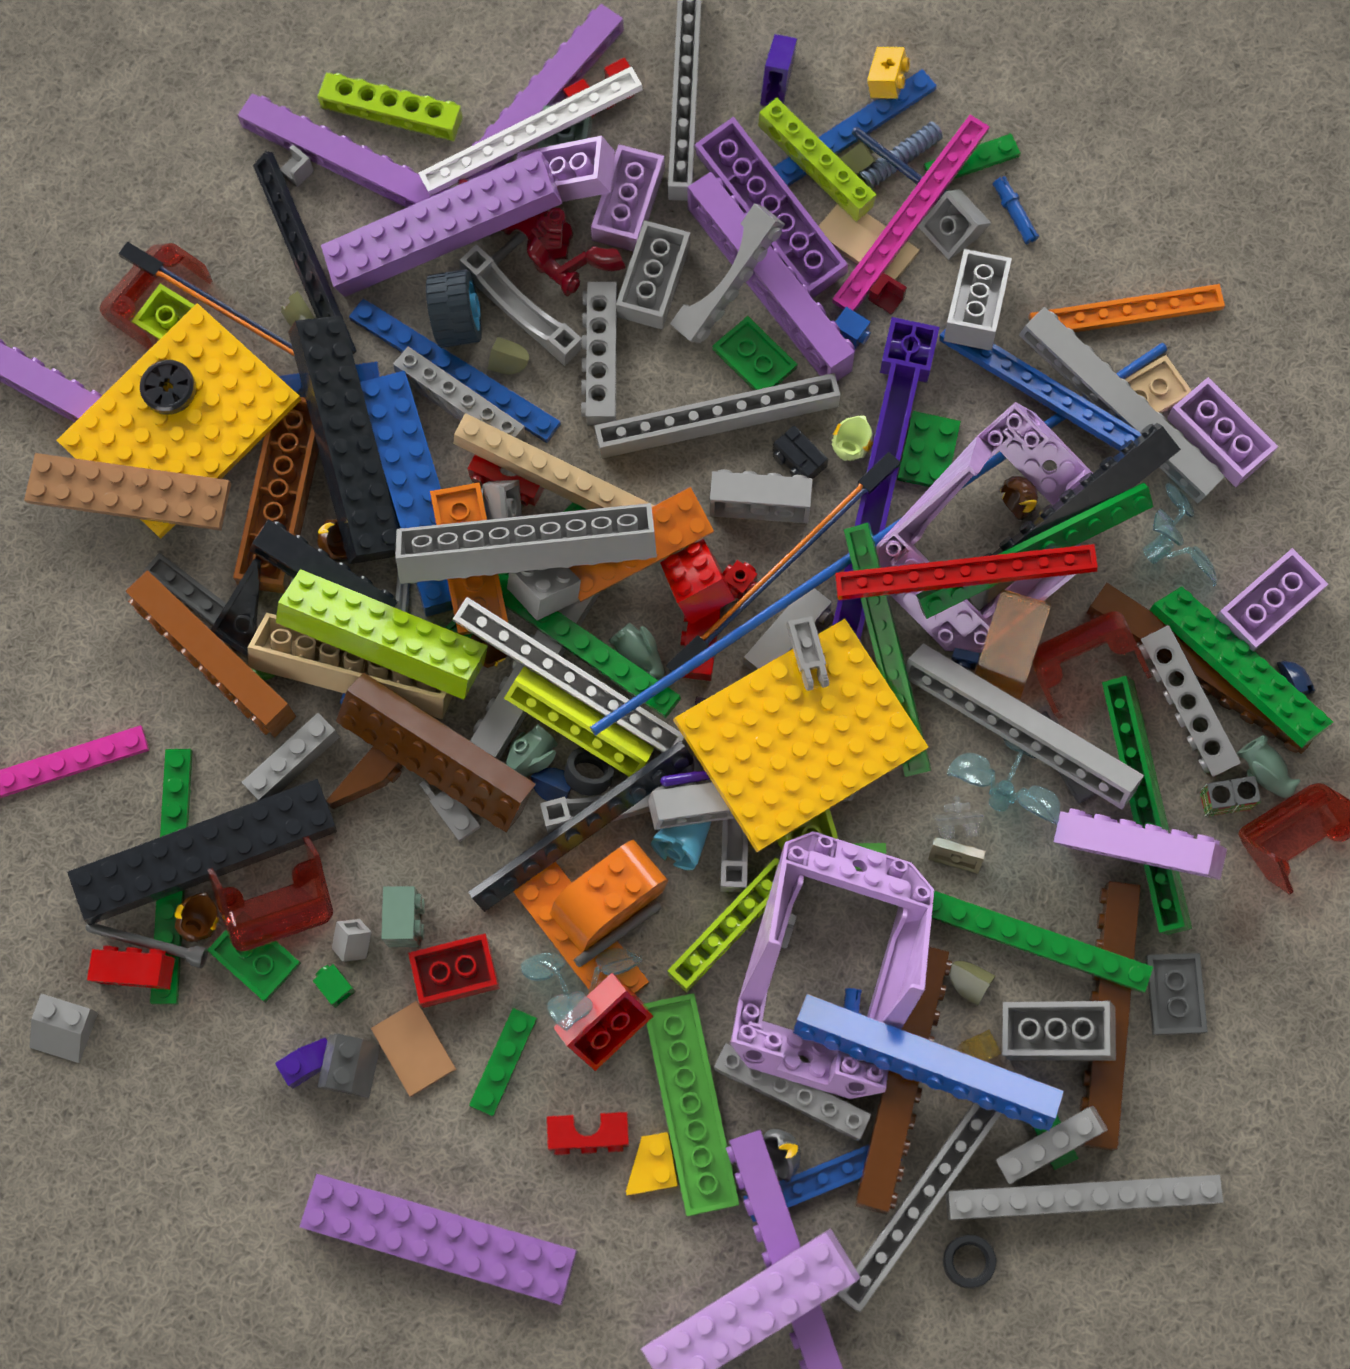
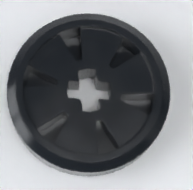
(176, 398)

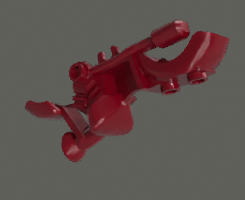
(549, 241)

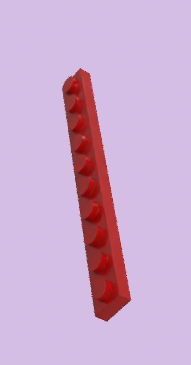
(966, 572)

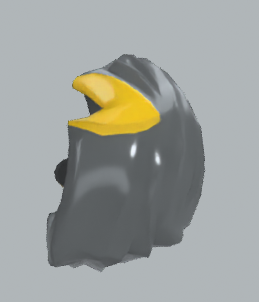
(783, 1152)

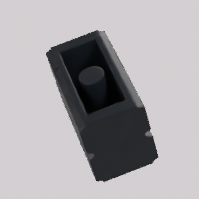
(799, 454)

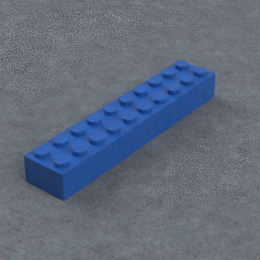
(406, 467)

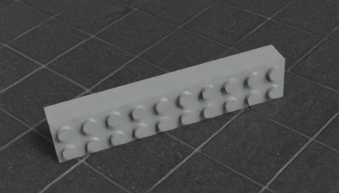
(525, 543)

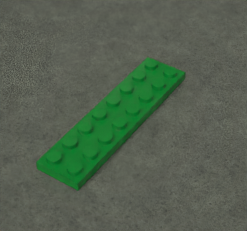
(1241, 666)

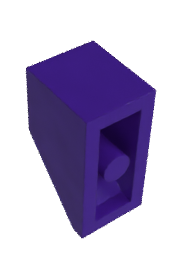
(302, 1063)

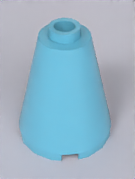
(681, 844)

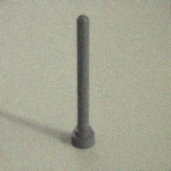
(194, 955)

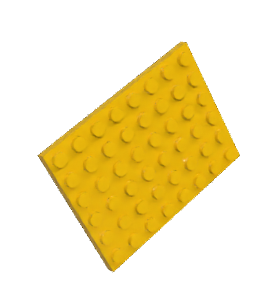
(230, 412)
(795, 751)

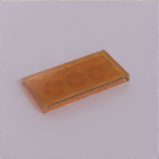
(1012, 641)

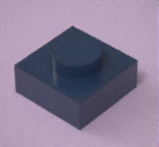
(965, 658)

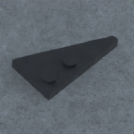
(238, 618)

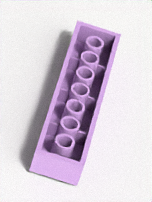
(756, 1308)

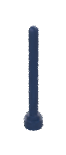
(888, 156)

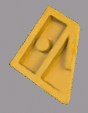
(652, 1166)

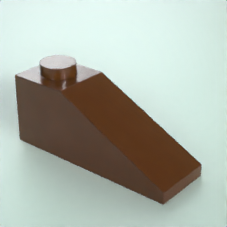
(369, 775)

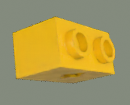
(888, 72)

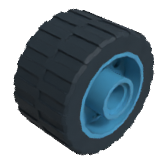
(453, 308)

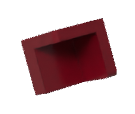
(887, 293)

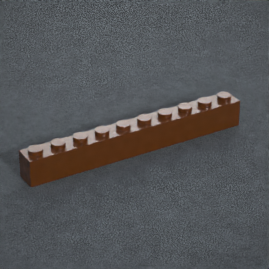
(1144, 622)
(1106, 1077)
(897, 1102)

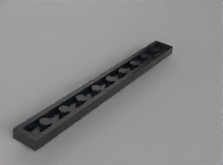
(296, 238)
(580, 827)

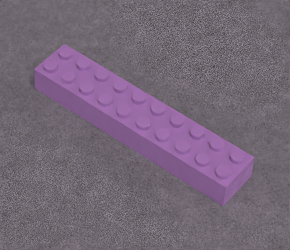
(441, 224)
(773, 281)
(439, 1239)

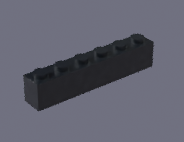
(293, 553)

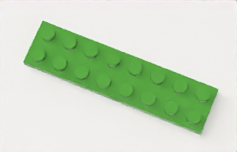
(691, 1105)

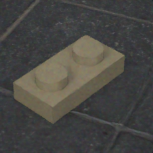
(956, 855)

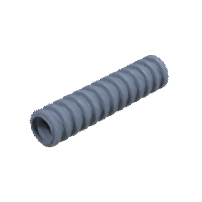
(905, 151)

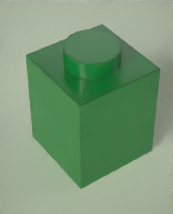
(333, 985)

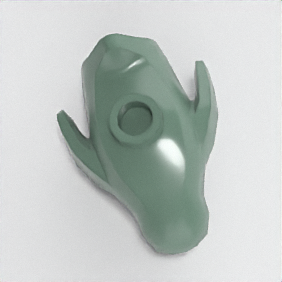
(639, 648)
(531, 751)
(1268, 767)

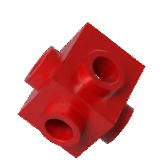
(747, 572)

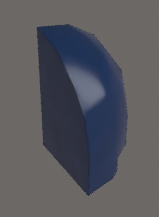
(1296, 676)
(551, 784)

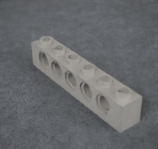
(599, 295)
(452, 394)
(1226, 756)
(801, 1098)

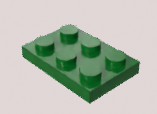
(754, 355)
(928, 448)
(260, 968)

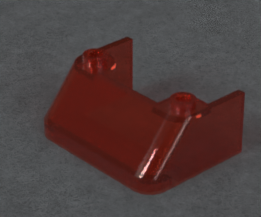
(120, 302)
(1107, 628)
(1293, 828)
(278, 912)

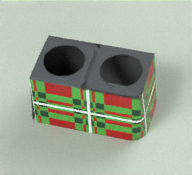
(1216, 808)

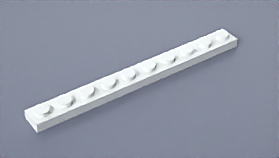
(531, 131)

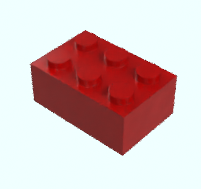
(697, 581)
(453, 970)
(609, 1025)

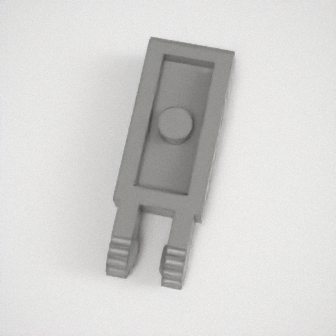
(808, 651)
(453, 813)

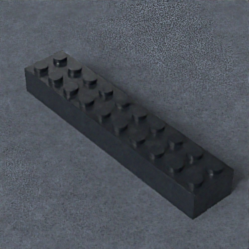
(345, 438)
(184, 856)

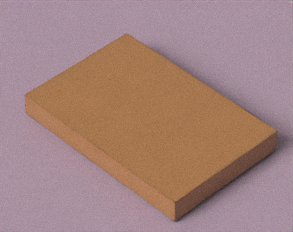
(413, 1049)

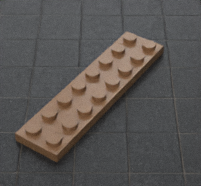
(128, 491)

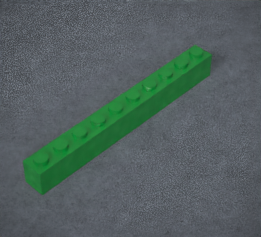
(1147, 802)

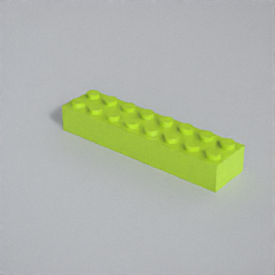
(381, 634)

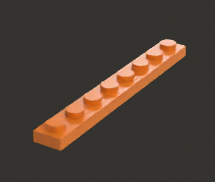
(1140, 308)

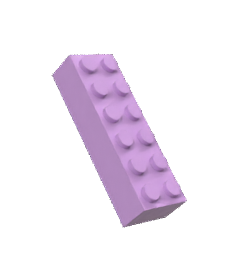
(1141, 845)

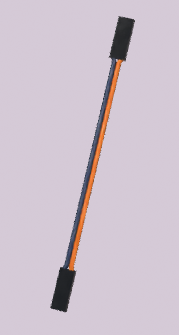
(154, 266)
(868, 482)

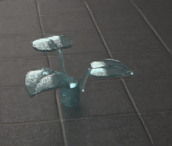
(1163, 543)
(976, 771)
(570, 1008)

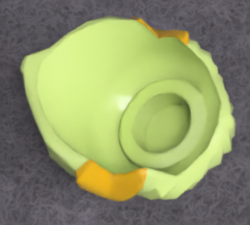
(852, 438)

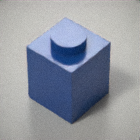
(853, 327)

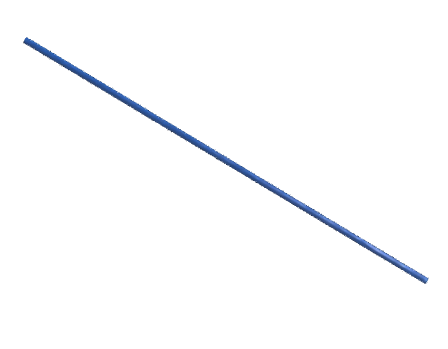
(811, 584)

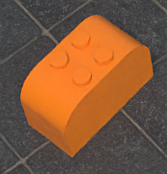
(608, 895)

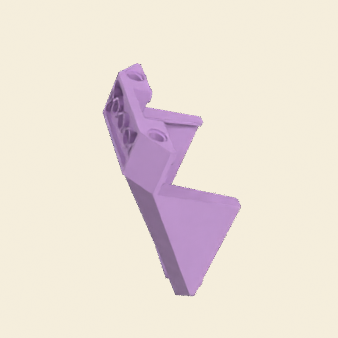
(1027, 445)
(900, 979)

